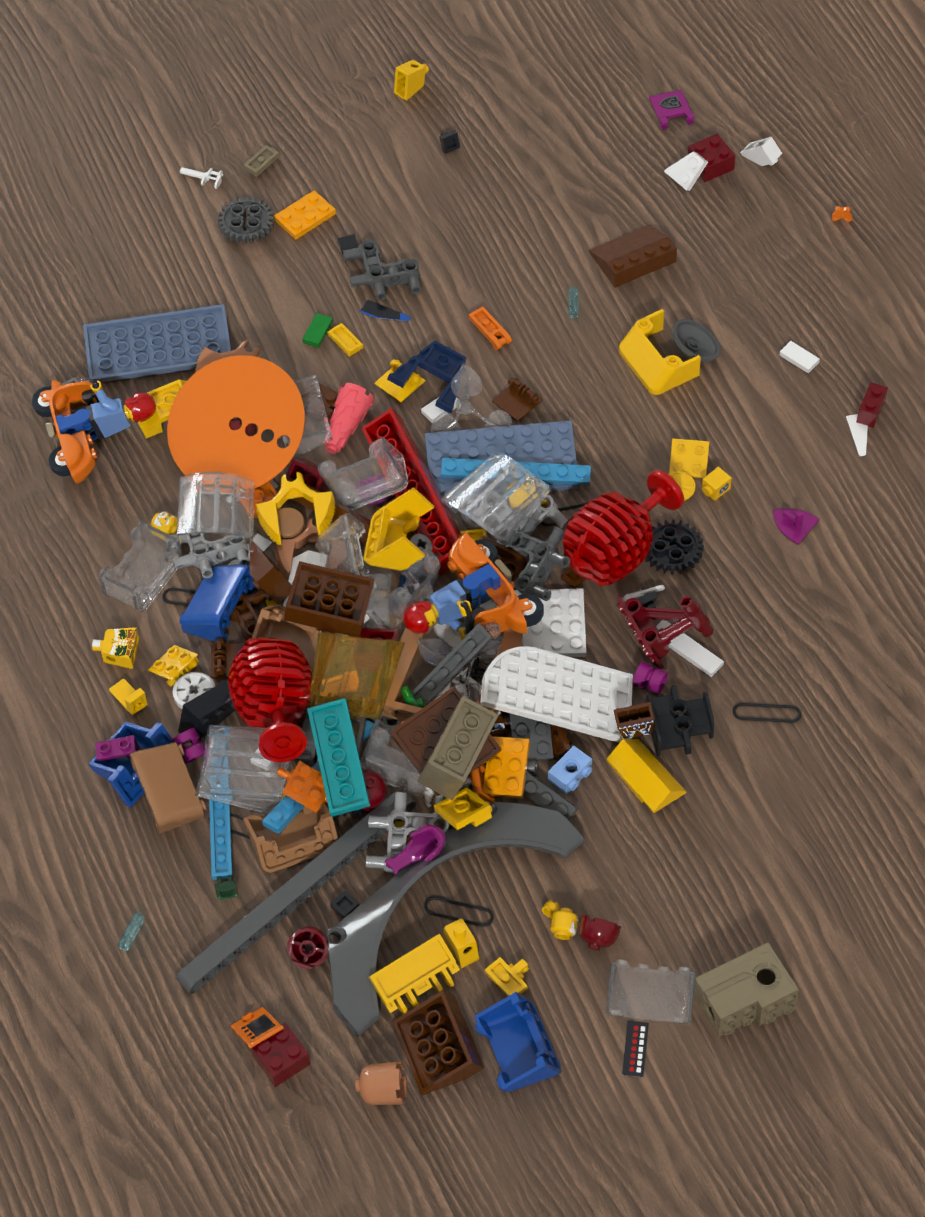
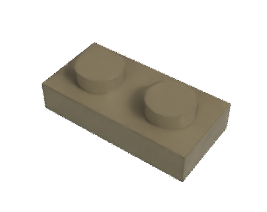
(261, 160)

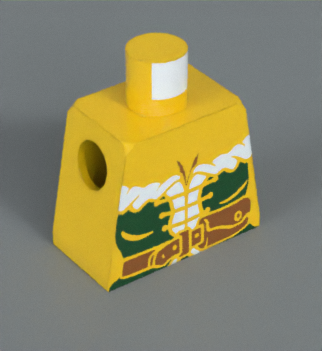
(118, 646)

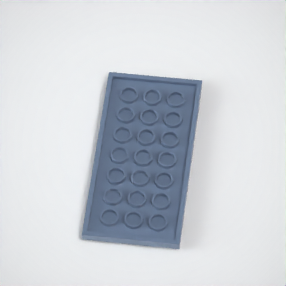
(154, 343)
(523, 443)

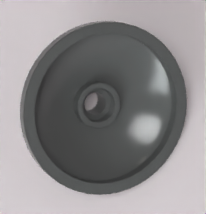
(695, 340)

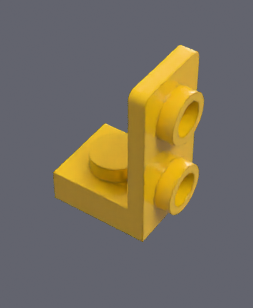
(130, 699)

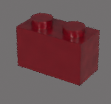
(872, 404)

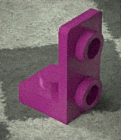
(116, 748)

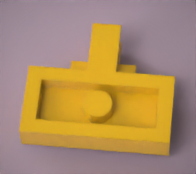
(508, 977)

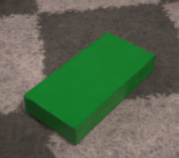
(317, 330)

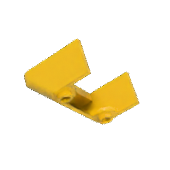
(649, 366)
(388, 531)

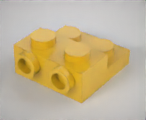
(464, 809)

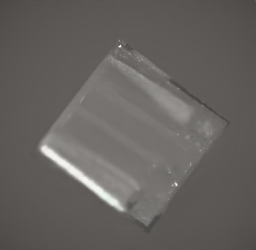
(498, 496)
(216, 504)
(237, 771)

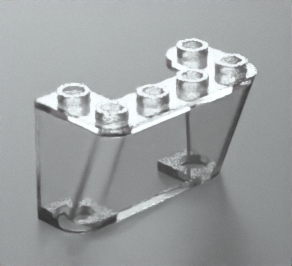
(316, 423)
(650, 992)

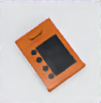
(256, 1027)

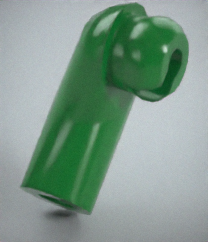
(409, 698)

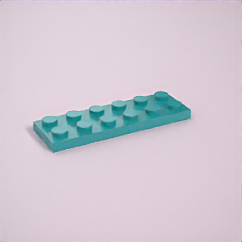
(338, 757)

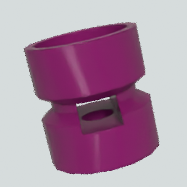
(651, 678)
(194, 751)

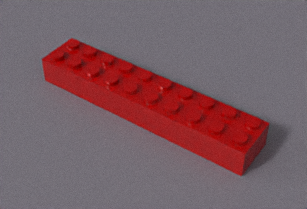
(438, 522)

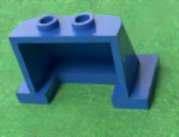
(120, 770)

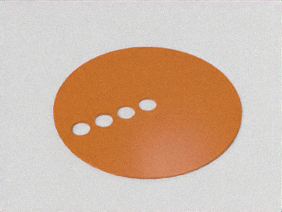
(231, 389)

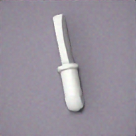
(640, 593)

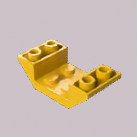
(164, 399)

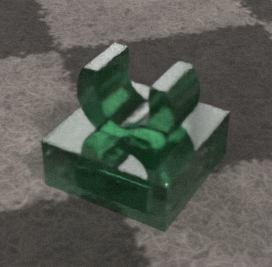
(225, 889)

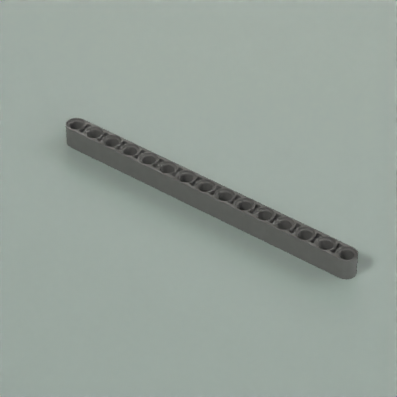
(286, 899)

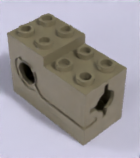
(457, 748)
(746, 990)

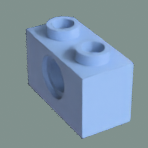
(572, 760)

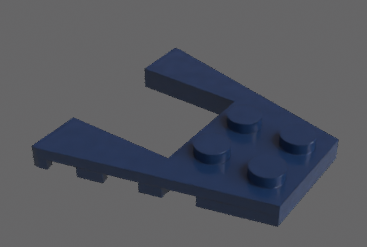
(438, 361)

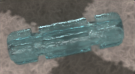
(573, 302)
(131, 931)

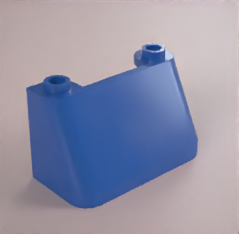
(215, 601)
(518, 1042)

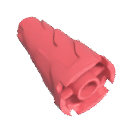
(349, 411)

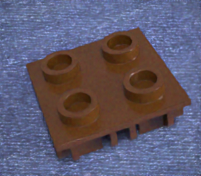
(517, 399)
(222, 657)

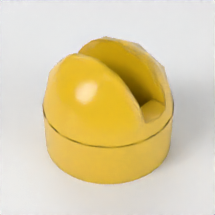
(549, 908)

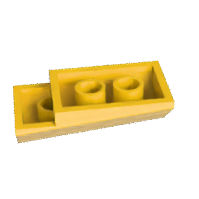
(644, 774)

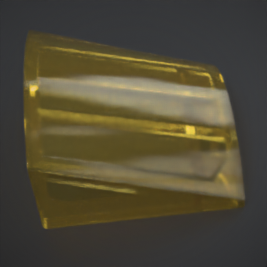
(355, 671)

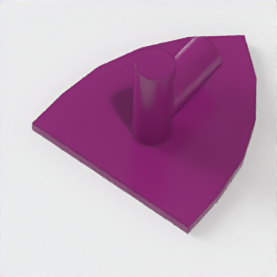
(794, 523)

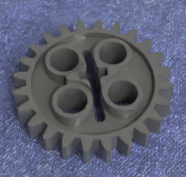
(259, 220)

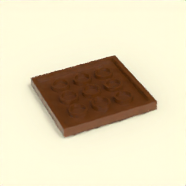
(422, 731)

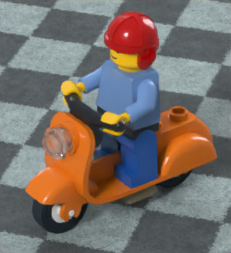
(77, 431)
(478, 582)

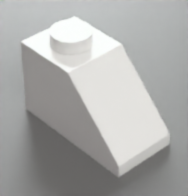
(762, 151)

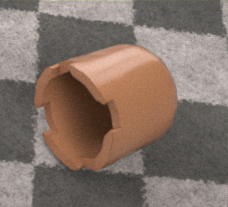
(382, 1084)

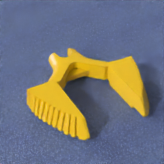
(268, 511)

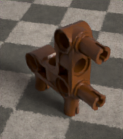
(244, 612)

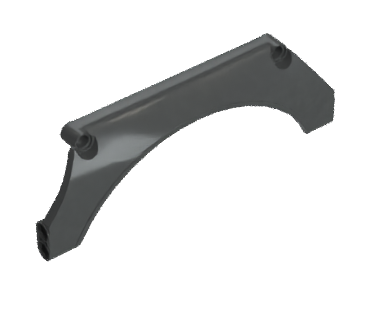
(361, 931)

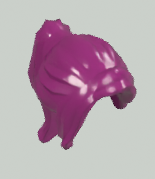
(426, 842)

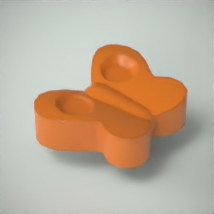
(842, 212)

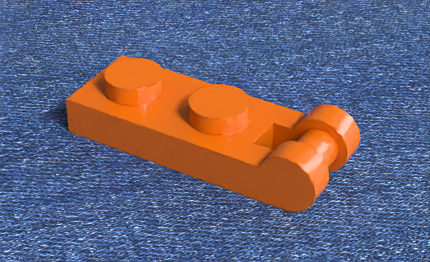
(490, 328)

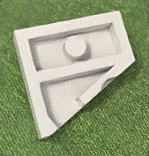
(687, 170)

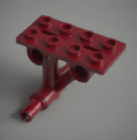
(655, 641)

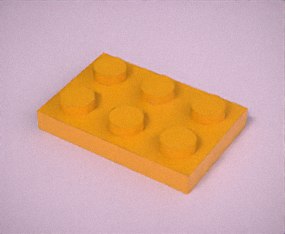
(304, 214)
(507, 770)

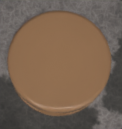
(290, 522)

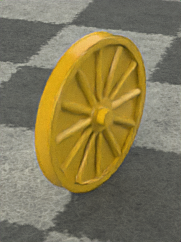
(685, 482)

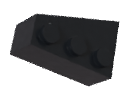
(207, 710)

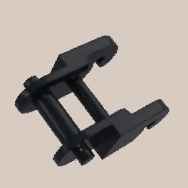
(475, 668)

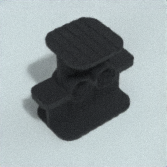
(695, 717)

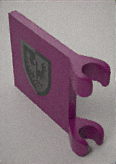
(669, 106)

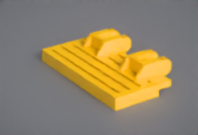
(415, 971)

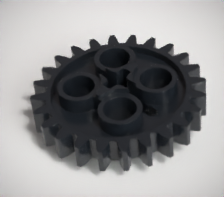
(674, 546)

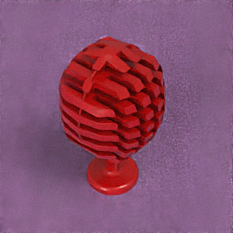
(615, 532)
(272, 691)

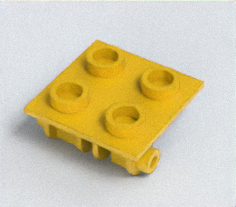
(396, 391)
(689, 457)
(174, 664)

